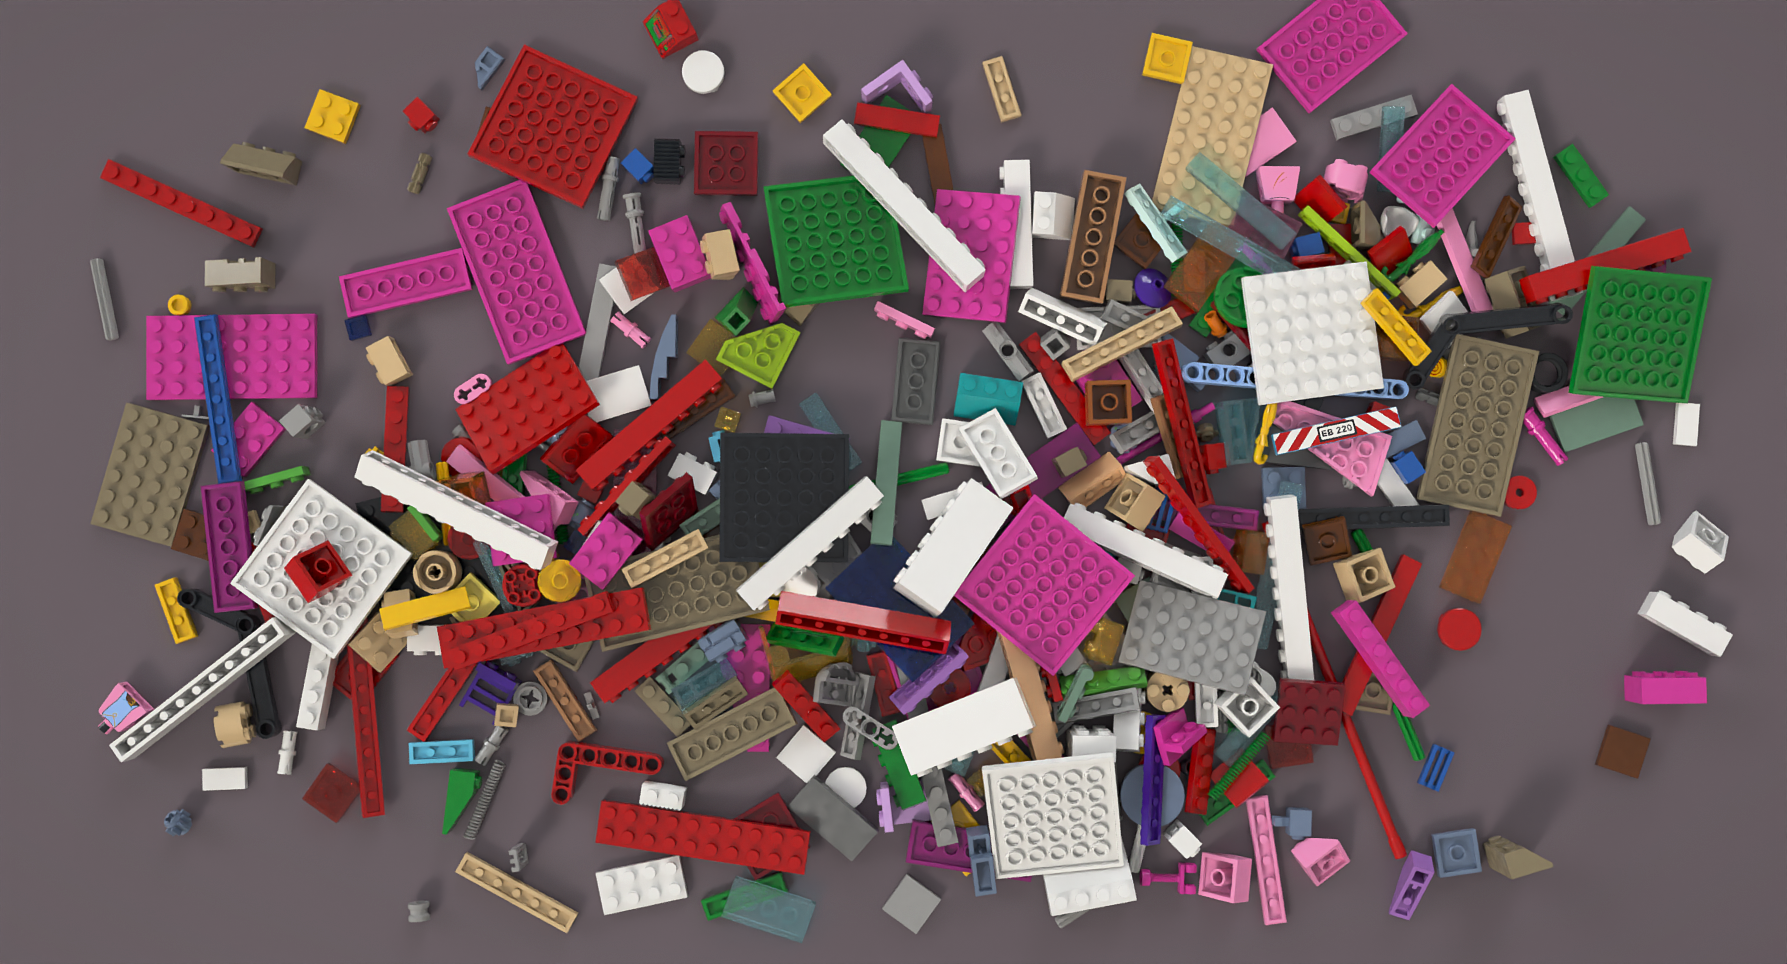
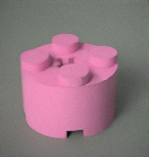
(1347, 180)

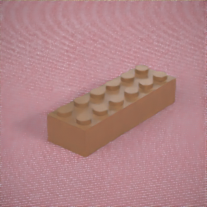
(1093, 237)

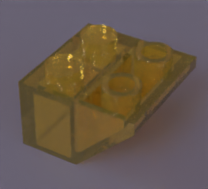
(1103, 641)

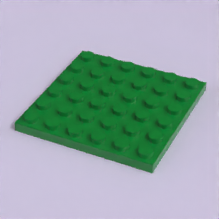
(833, 242)
(1639, 334)

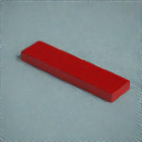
(897, 120)

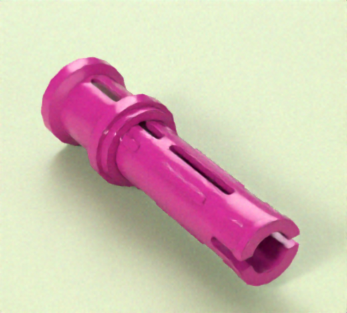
(1537, 428)

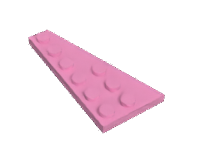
(1355, 458)

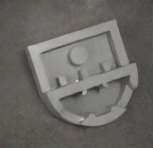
(835, 684)

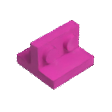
(1176, 735)

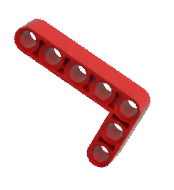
(599, 761)

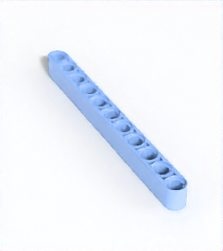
(1243, 380)

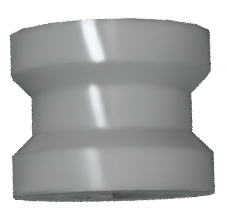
(418, 911)

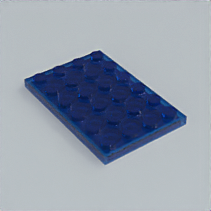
(871, 583)

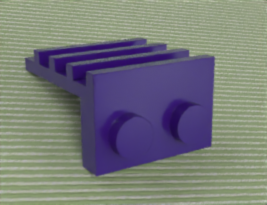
(495, 676)

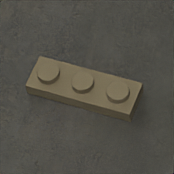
(715, 702)
(663, 706)

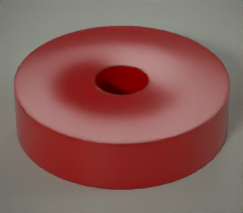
(1527, 496)

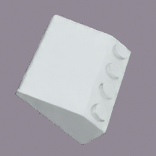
(1089, 888)

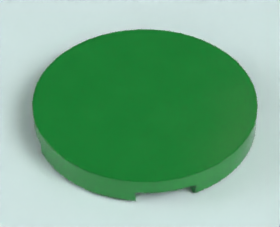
(1229, 295)

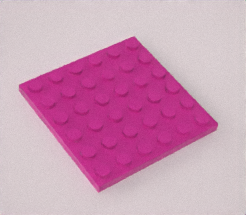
(1043, 584)

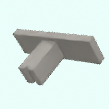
(197, 414)
(591, 705)

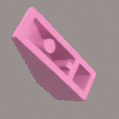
(561, 503)

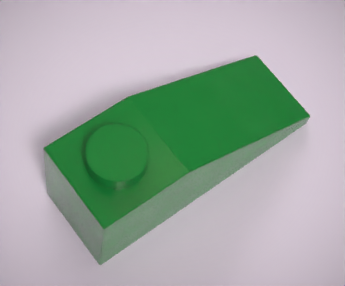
(461, 790)

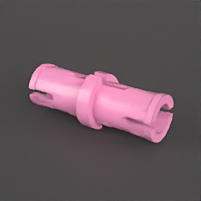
(630, 329)
(966, 791)

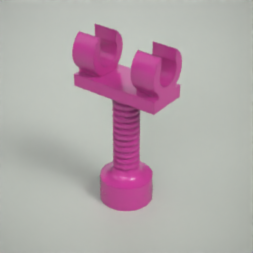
(1147, 877)

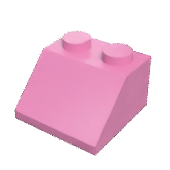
(1225, 877)

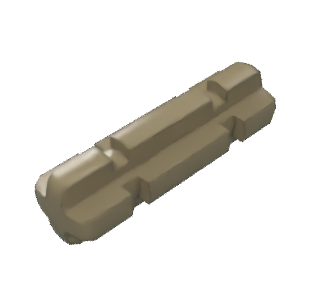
(419, 173)

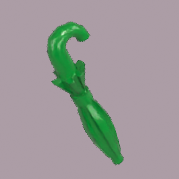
(1420, 251)

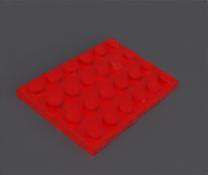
(527, 407)

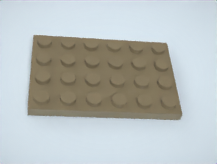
(150, 474)

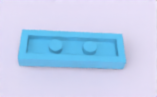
(441, 751)

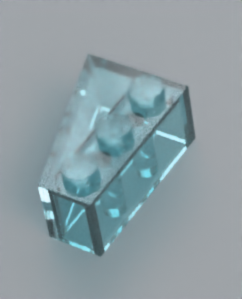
(1237, 428)

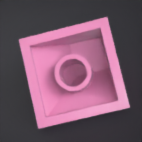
(1320, 858)

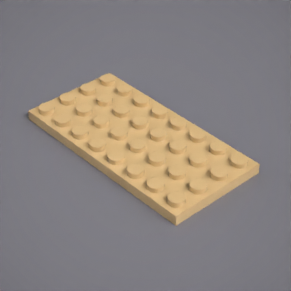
(1212, 116)

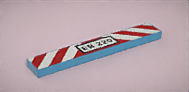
(1336, 431)

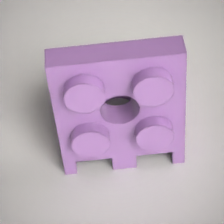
(892, 77)
(892, 815)

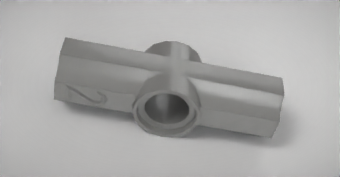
(1000, 340)
(420, 458)

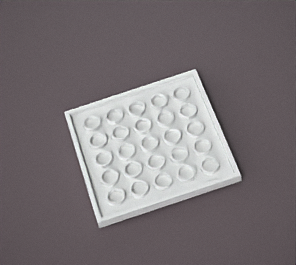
(1311, 333)
(364, 549)
(1053, 815)

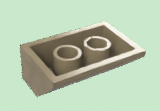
(263, 163)
(1507, 293)
(1512, 858)

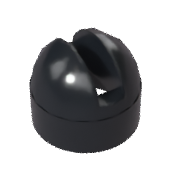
(1185, 766)

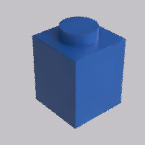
(638, 166)
(1307, 245)
(1407, 466)

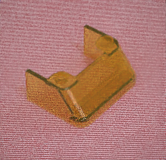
(804, 666)

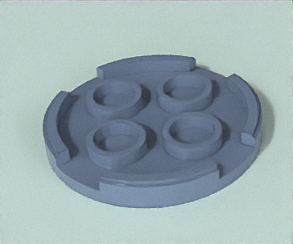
(1132, 794)

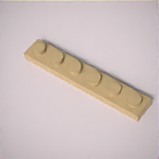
(1121, 344)
(516, 892)

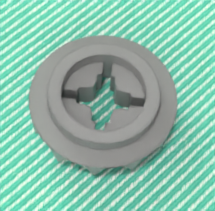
(536, 706)

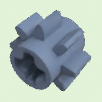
(178, 822)

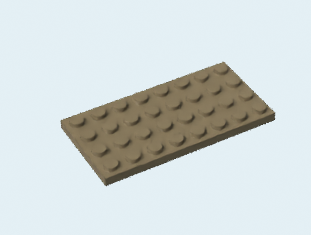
(1477, 424)
(686, 595)

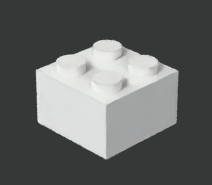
(1247, 711)

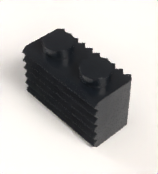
(668, 161)

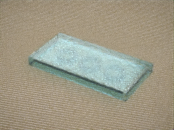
(768, 909)

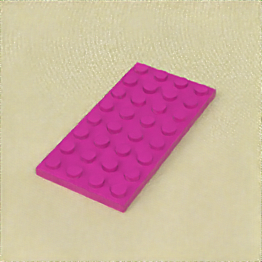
(516, 271)
(262, 356)

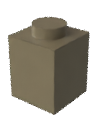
(1119, 291)
(1070, 461)

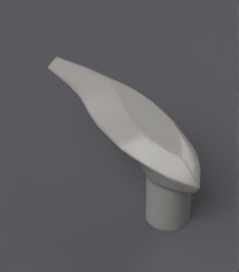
(1472, 240)

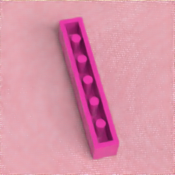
(1380, 658)

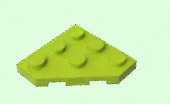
(760, 353)

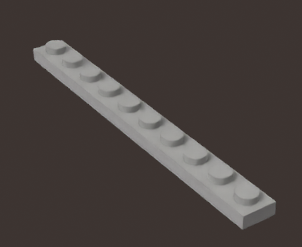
(935, 790)

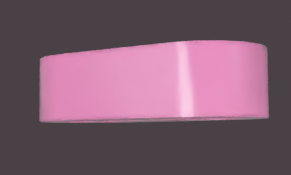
(469, 385)

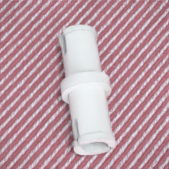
(287, 752)

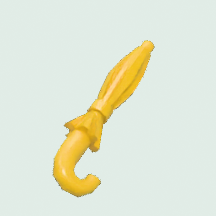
(1422, 309)
(1261, 441)

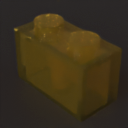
(411, 535)

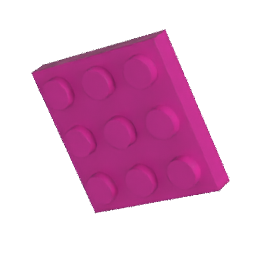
(529, 511)

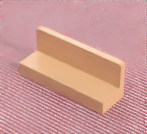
(1093, 481)

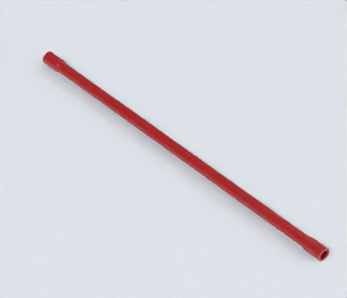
(1393, 838)

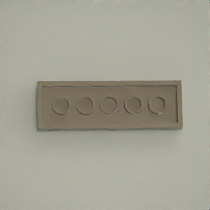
(731, 733)

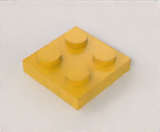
(1167, 58)
(802, 93)
(332, 116)

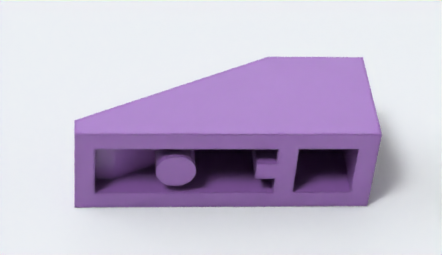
(1411, 884)

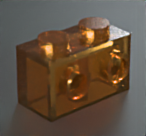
(1250, 550)

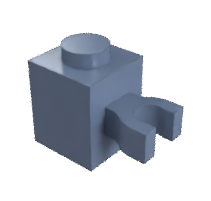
(1296, 822)

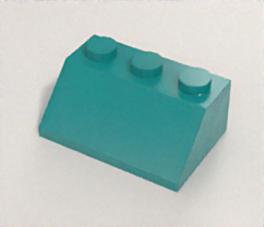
(982, 394)

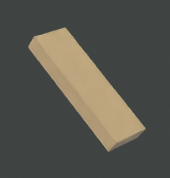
(1001, 89)

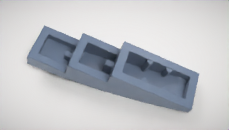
(666, 350)

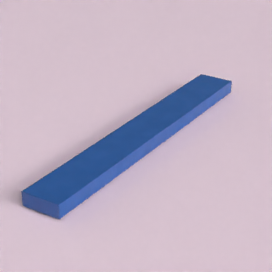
(217, 399)

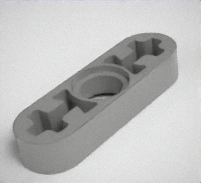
(854, 724)

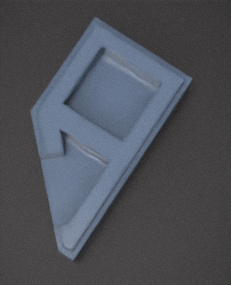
(487, 66)

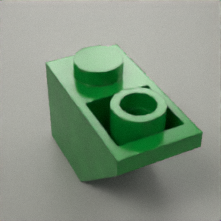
(737, 312)

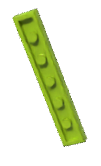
(1346, 250)

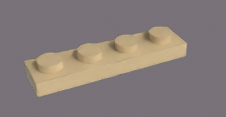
(665, 558)

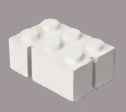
(1089, 741)

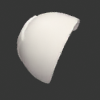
(1397, 216)

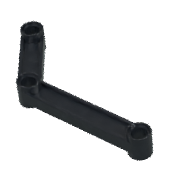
(1479, 322)
(258, 675)

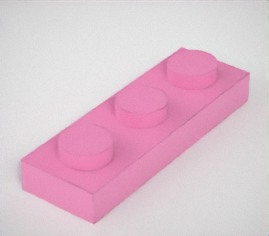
(903, 321)

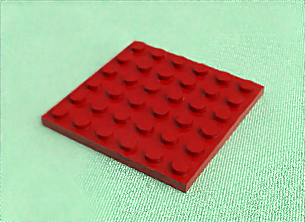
(553, 126)

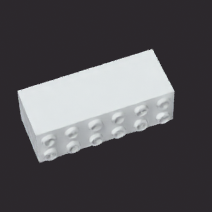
(952, 547)
(964, 727)

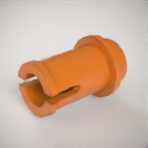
(1218, 328)

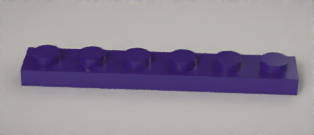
(1152, 785)

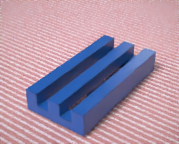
(1157, 527)
(1449, 755)

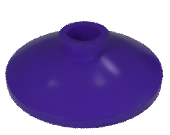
(1150, 288)

